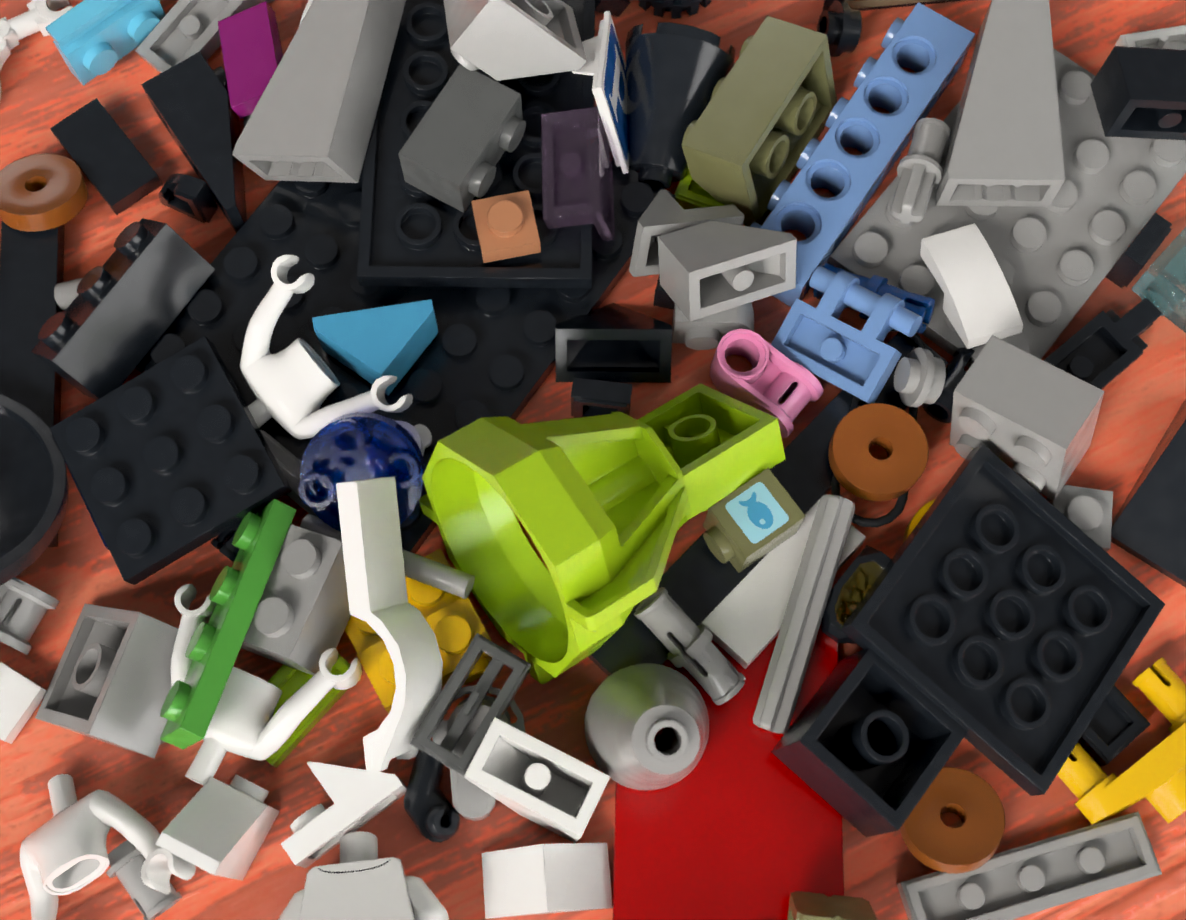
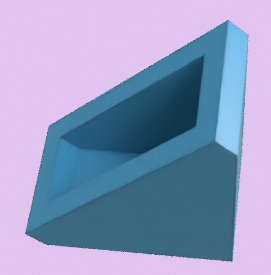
(379, 338)

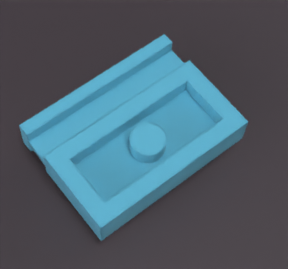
(102, 32)

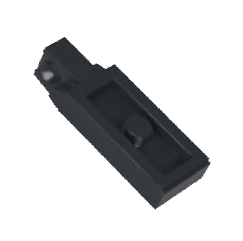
(1106, 345)

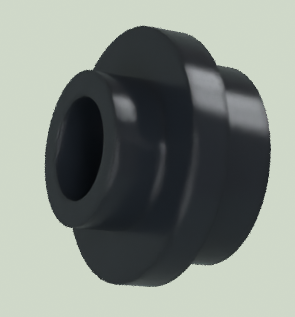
(841, 26)

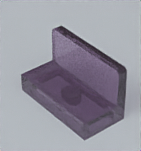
(577, 171)

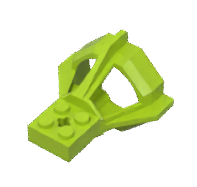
(597, 504)

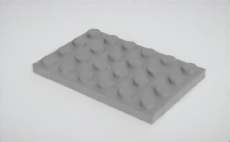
(1046, 253)

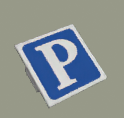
(609, 89)

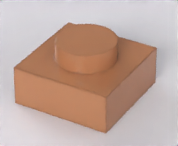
(506, 226)

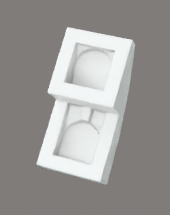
(973, 285)

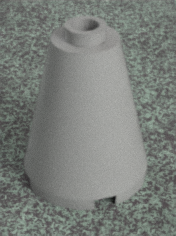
(629, 713)

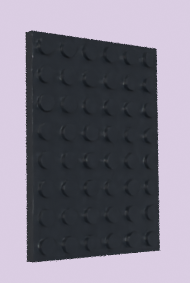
(490, 340)

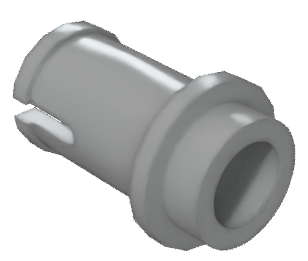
(126, 864)

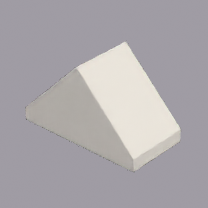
(546, 879)

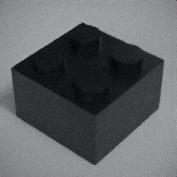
(869, 743)

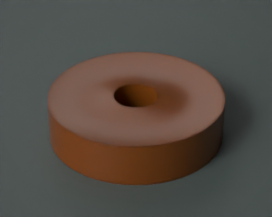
(41, 192)
(890, 429)
(962, 847)

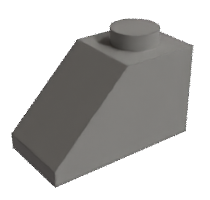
(724, 266)

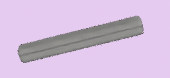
(804, 614)

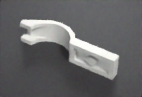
(380, 598)

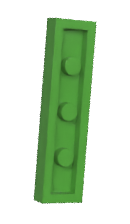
(217, 643)

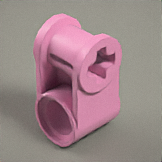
(768, 381)

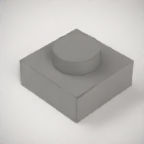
(1088, 510)

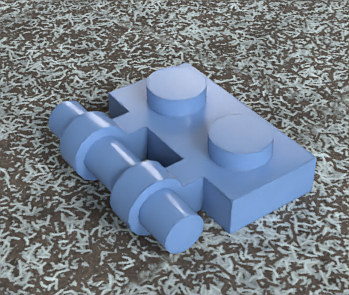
(837, 351)

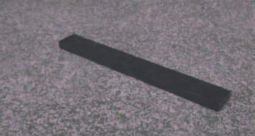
(698, 578)

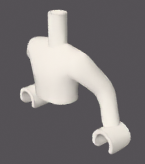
(296, 379)
(246, 707)
(73, 851)

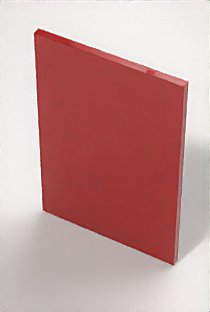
(737, 826)

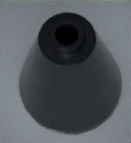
(667, 89)

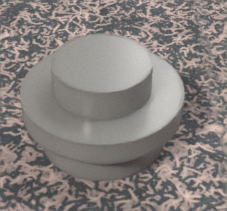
(919, 378)

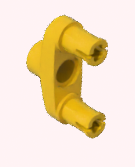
(1156, 776)

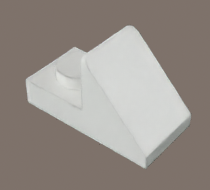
(356, 799)

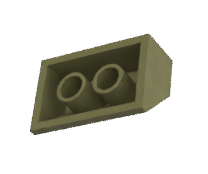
(762, 117)

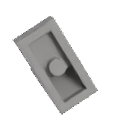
(666, 216)

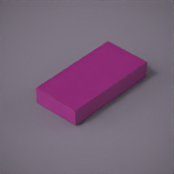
(249, 55)

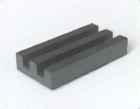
(500, 657)

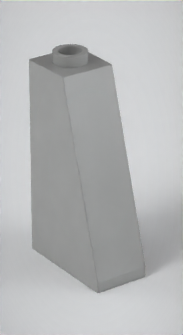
(323, 94)
(1008, 116)

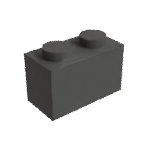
(463, 138)

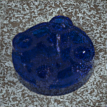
(360, 449)

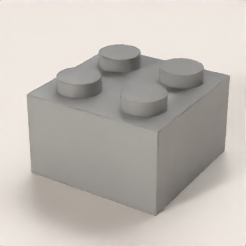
(1025, 415)

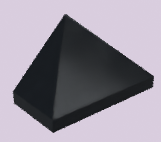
(613, 347)

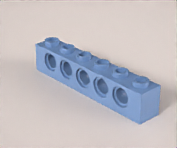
(922, 43)

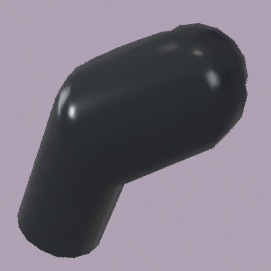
(426, 802)

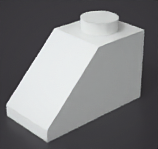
(537, 780)
(221, 827)

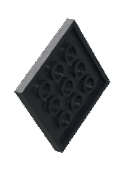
(1006, 619)

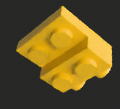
(449, 617)

